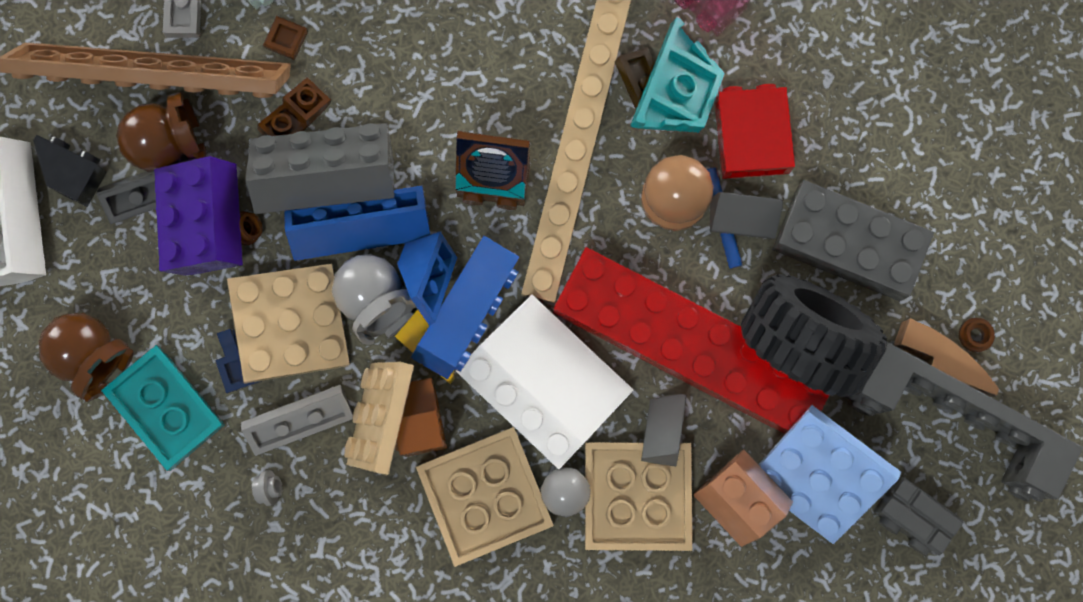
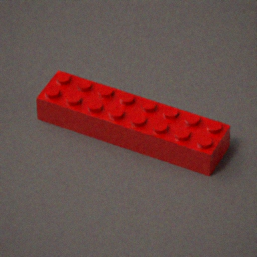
(681, 340)

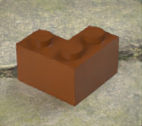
(421, 421)

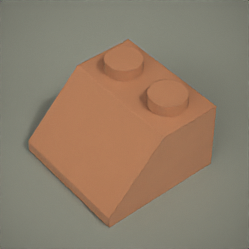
(744, 499)

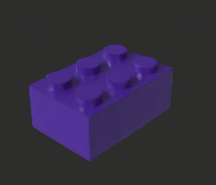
(198, 216)

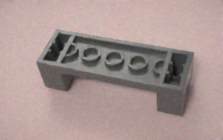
(1043, 456)

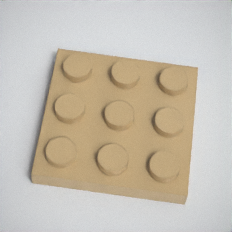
(287, 323)
(378, 416)
(484, 496)
(637, 501)

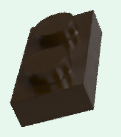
(635, 72)

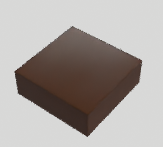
(285, 38)

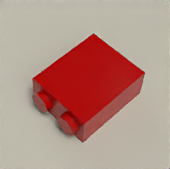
(754, 131)

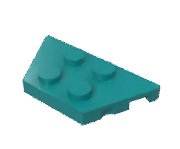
(679, 86)

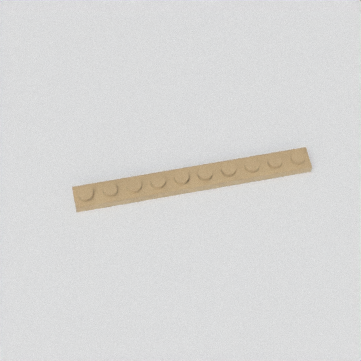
(575, 150)

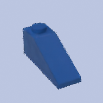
(426, 271)

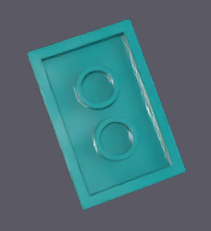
(163, 408)

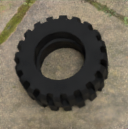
(813, 335)

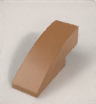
(944, 355)

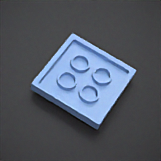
(827, 474)

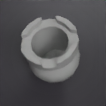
(371, 296)

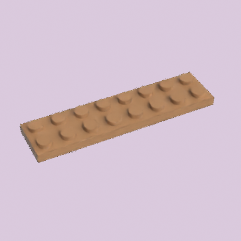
(150, 68)

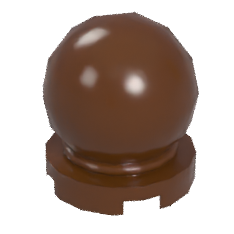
(160, 135)
(82, 352)

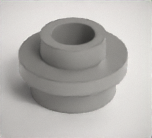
(267, 488)

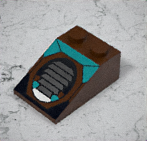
(492, 169)

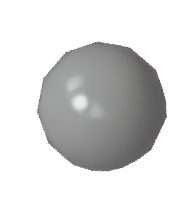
(565, 492)

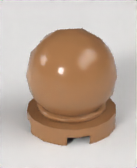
(677, 192)

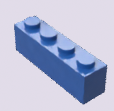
(357, 225)
(465, 307)

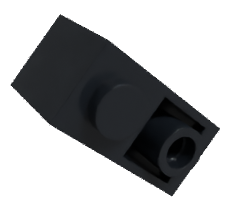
(67, 172)

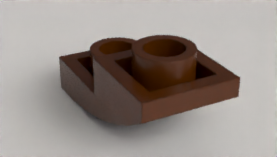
(297, 111)

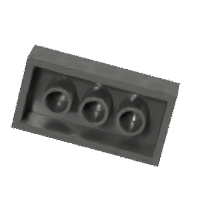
(320, 168)
(853, 241)

